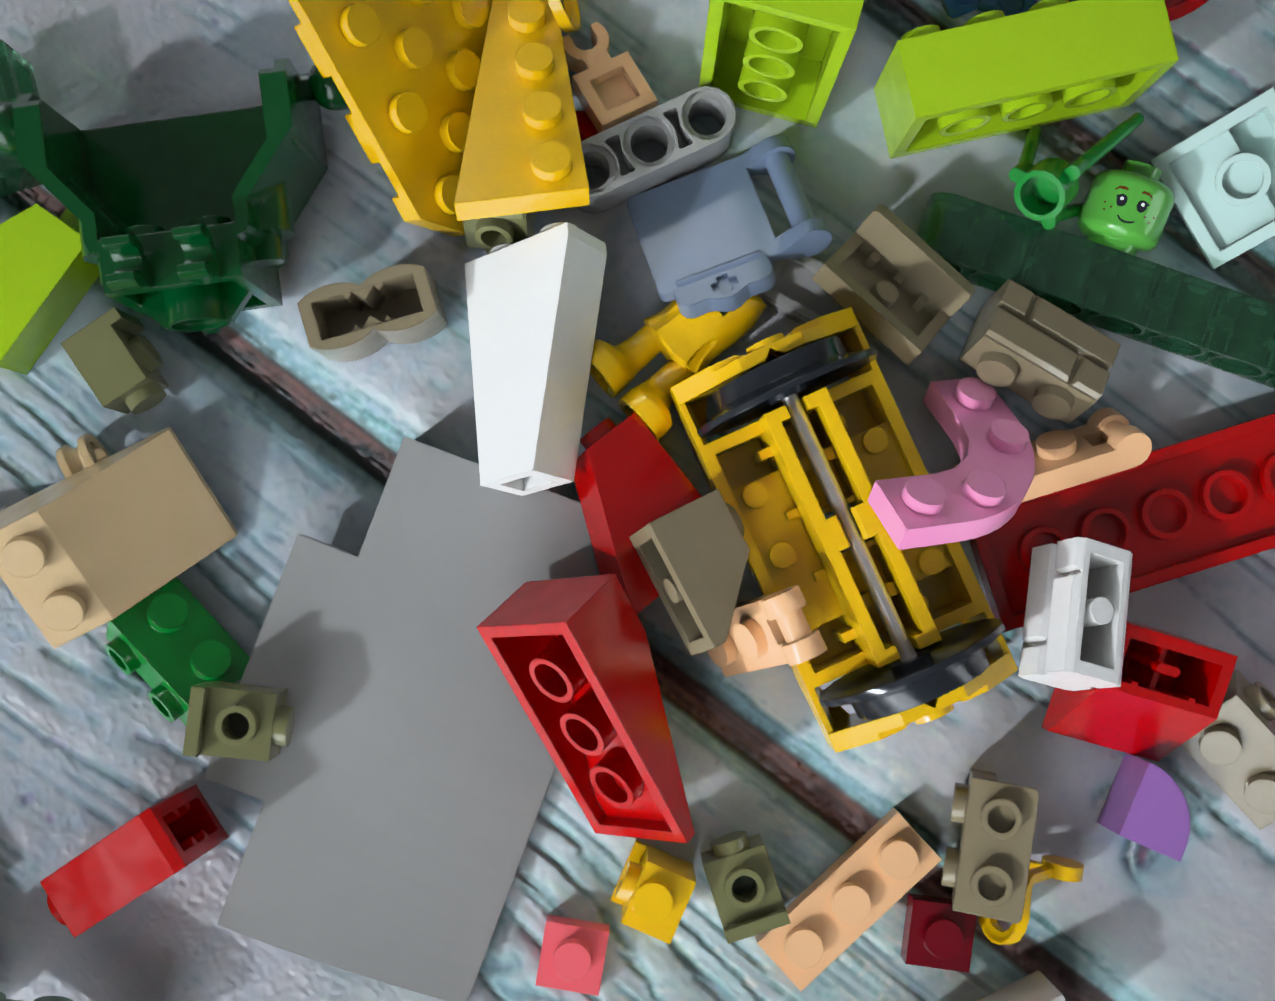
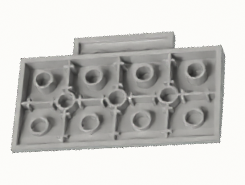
(408, 750)

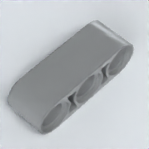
(668, 127)

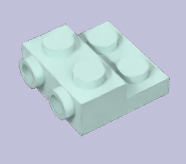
(1226, 180)

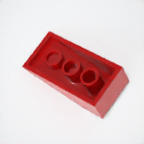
(594, 701)

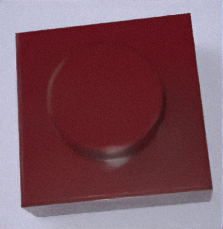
(937, 934)

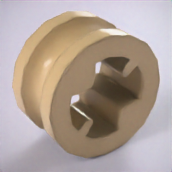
(87, 453)

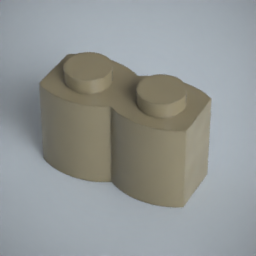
(359, 320)

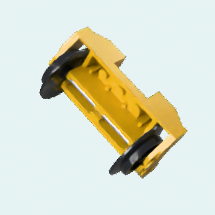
(864, 595)

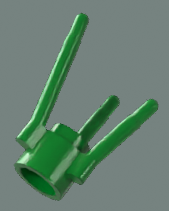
(1053, 183)

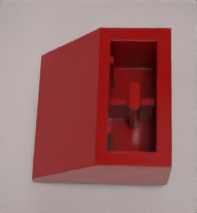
(1164, 699)

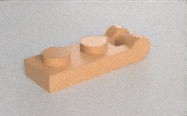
(1086, 452)
(768, 634)

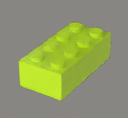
(778, 53)
(1020, 70)

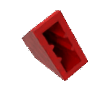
(623, 486)
(133, 860)

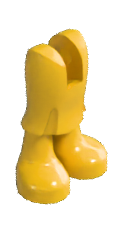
(685, 344)

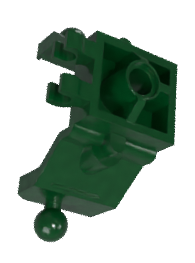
(186, 207)

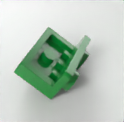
(173, 647)

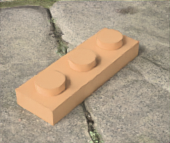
(848, 898)

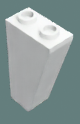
(532, 354)

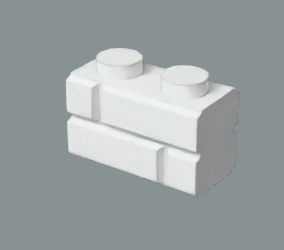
(1076, 615)

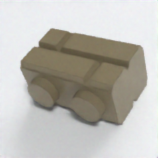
(1039, 353)

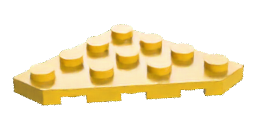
(408, 88)

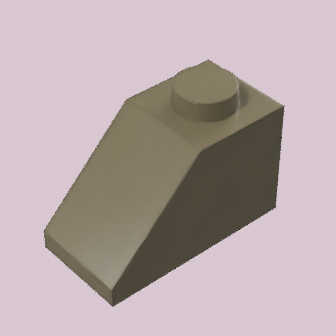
(696, 567)

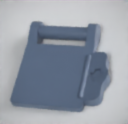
(711, 234)

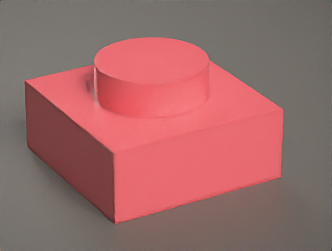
(572, 955)

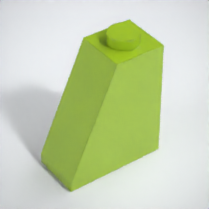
(39, 282)

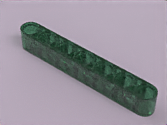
(1105, 286)

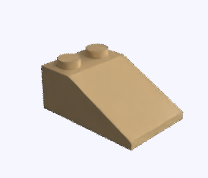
(109, 536)

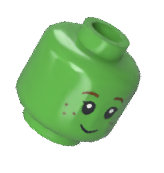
(1127, 208)

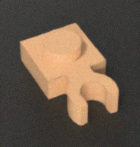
(607, 86)

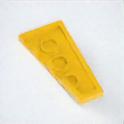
(523, 120)

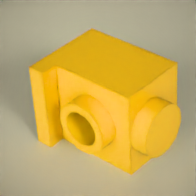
(654, 891)

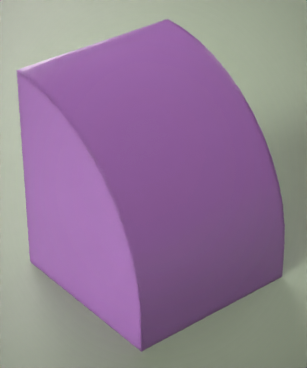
(1147, 808)

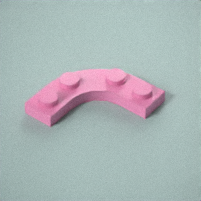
(976, 494)

